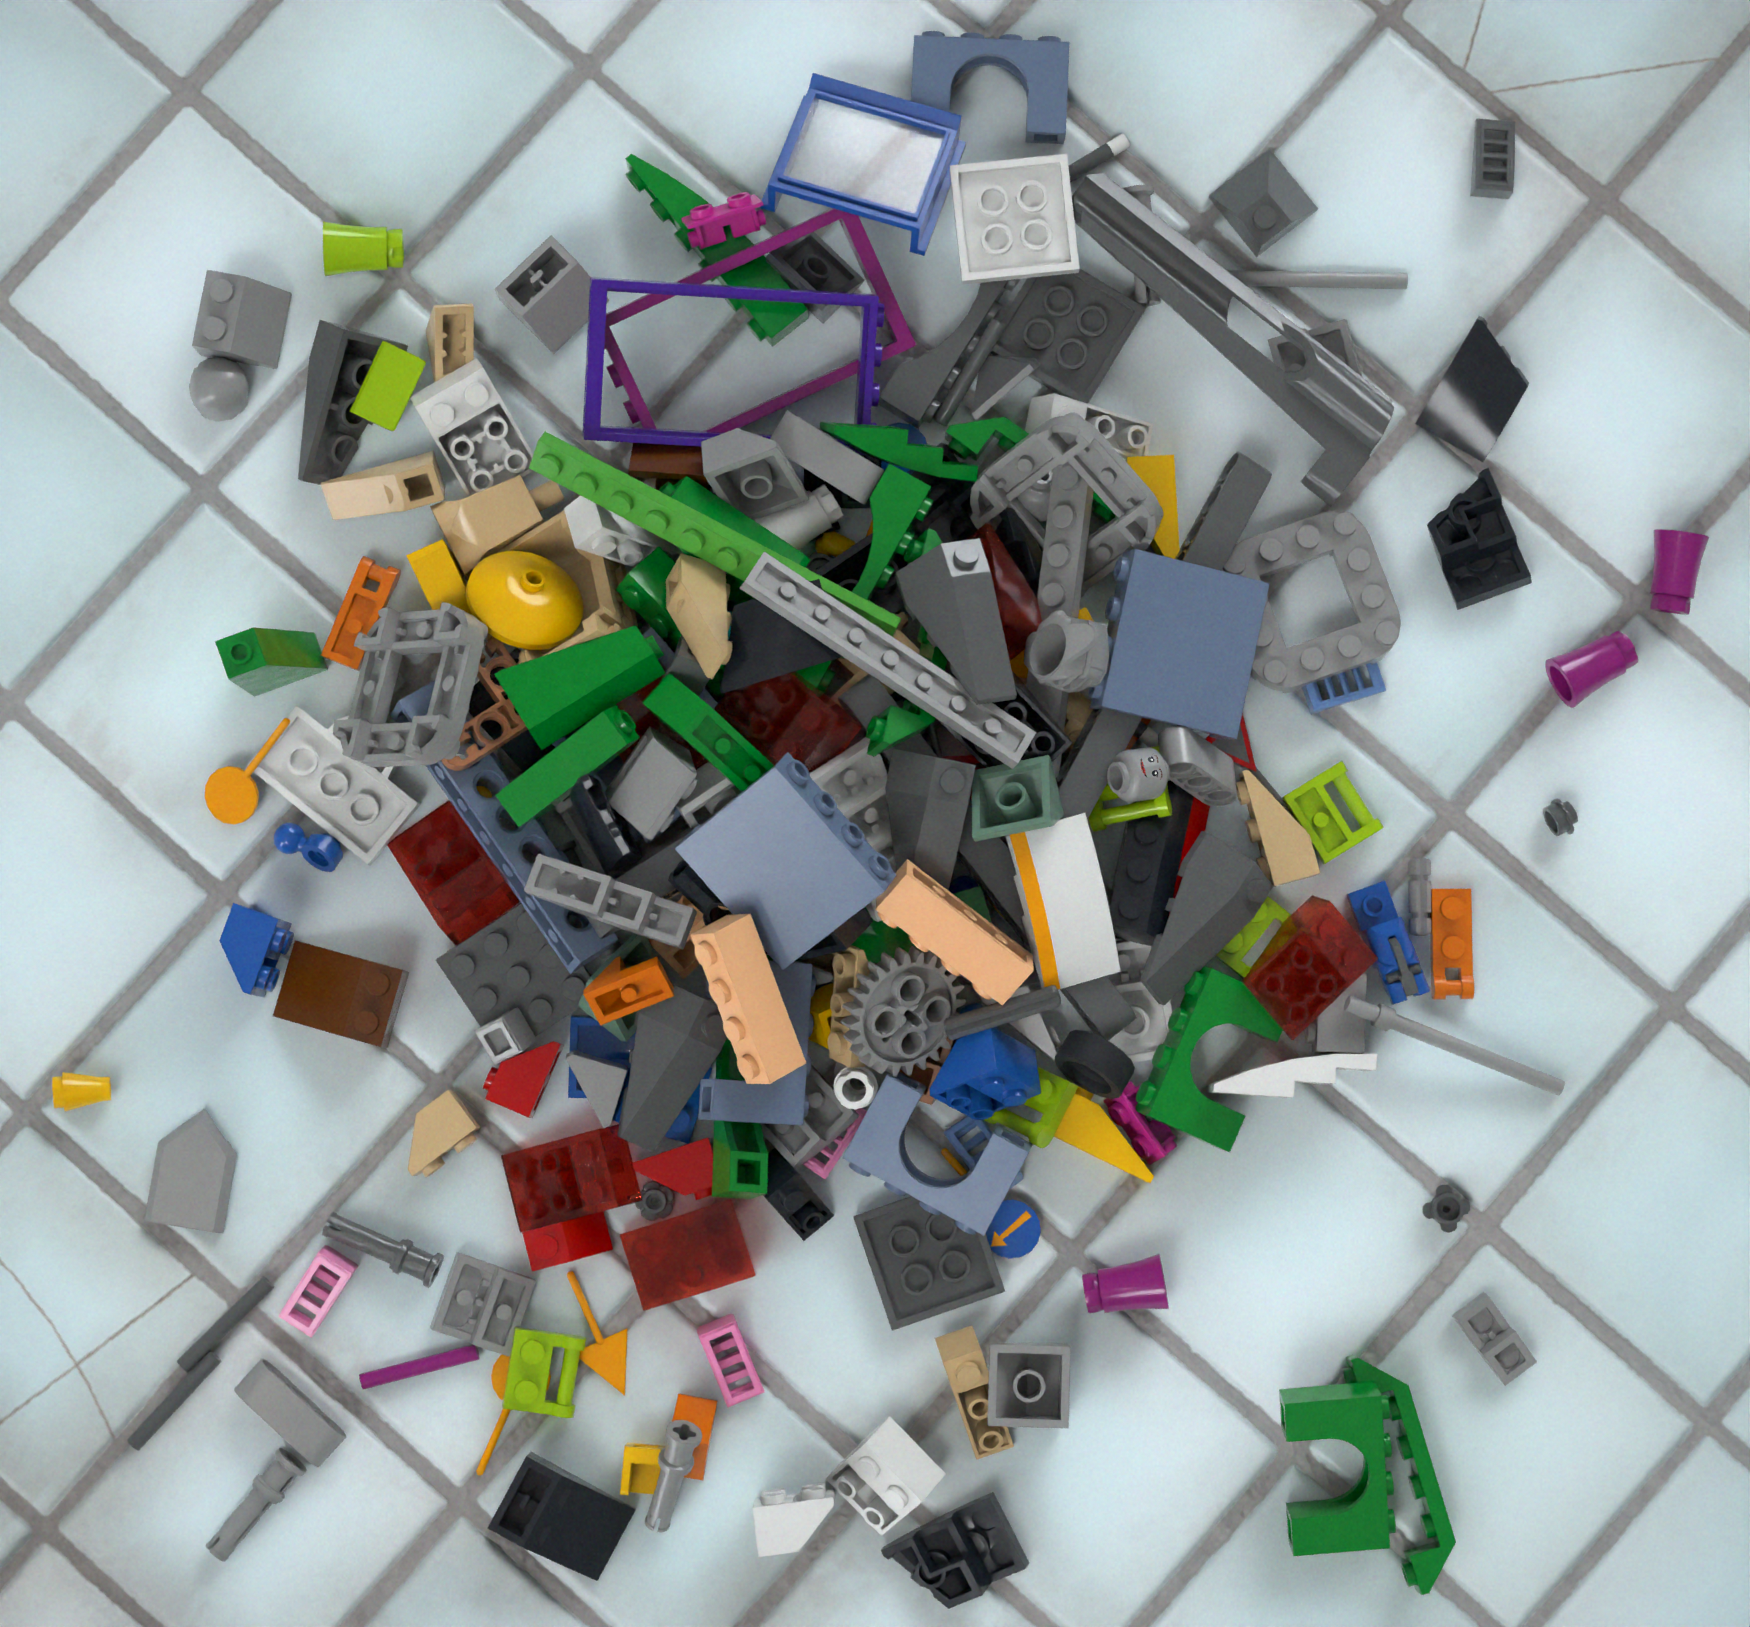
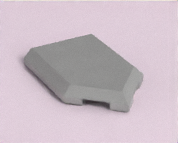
(192, 1177)

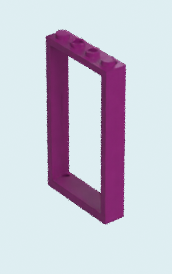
(870, 268)

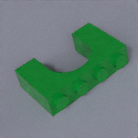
(1170, 1091)
(1361, 1515)

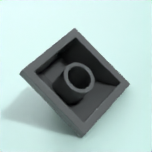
(1263, 203)

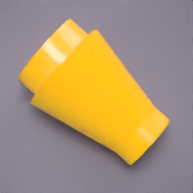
(79, 1090)

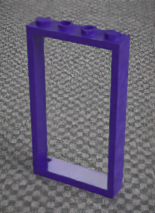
(869, 351)

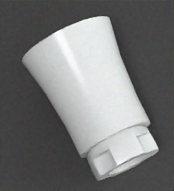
(805, 520)
(851, 1095)

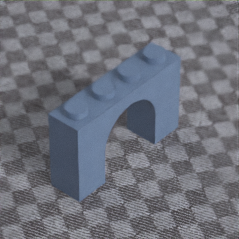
(1037, 64)
(785, 1099)
(881, 1151)

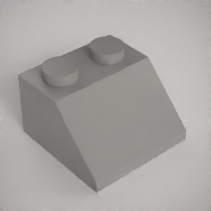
(241, 320)
(751, 473)
(1029, 1385)

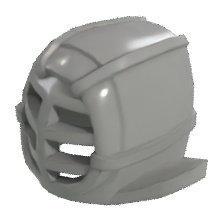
(1068, 652)

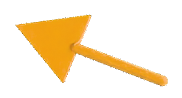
(606, 1355)

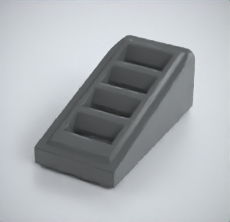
(1493, 188)

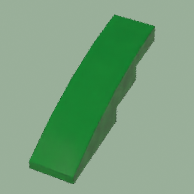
(891, 447)

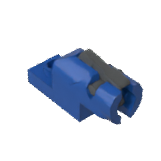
(1389, 941)

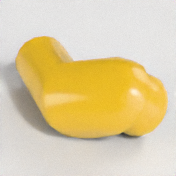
(833, 544)

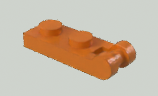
(359, 612)
(1451, 943)

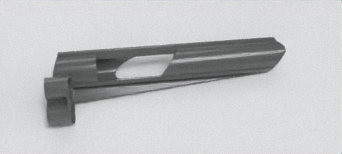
(1322, 397)

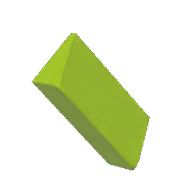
(388, 386)

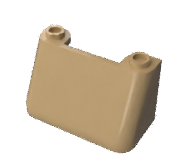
(594, 576)

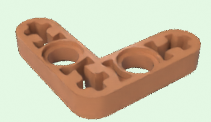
(502, 712)

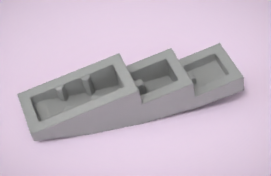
(610, 901)

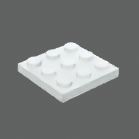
(1014, 219)

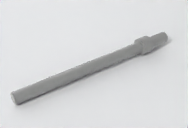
(1322, 279)
(1386, 1018)

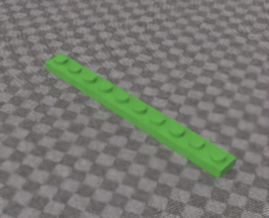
(677, 521)

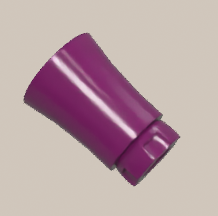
(1675, 569)
(1590, 667)
(1127, 1287)

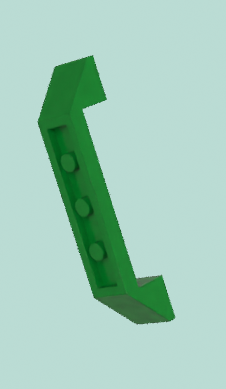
(974, 437)
(898, 724)
(706, 732)
(1425, 1561)

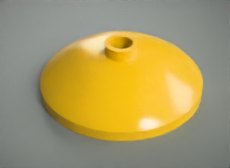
(524, 600)

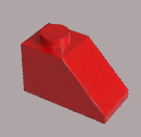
(523, 1079)
(682, 1169)
(567, 1241)

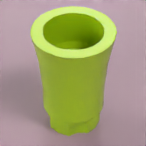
(361, 248)

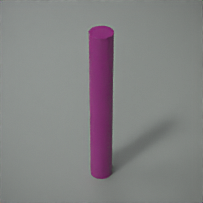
(419, 1366)

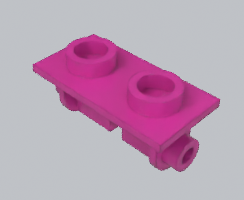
(709, 220)
(1149, 1139)

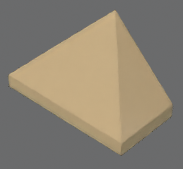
(450, 338)

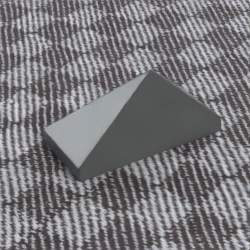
(998, 378)

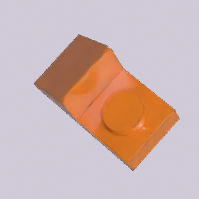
(626, 990)

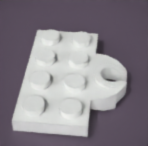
(336, 792)

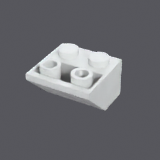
(886, 1476)
(788, 1521)

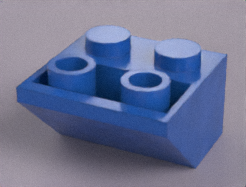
(254, 947)
(987, 1074)

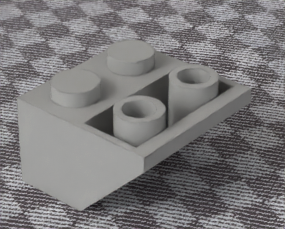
(548, 294)
(652, 783)

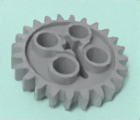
(901, 1011)

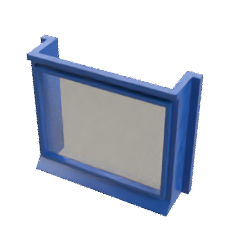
(869, 157)

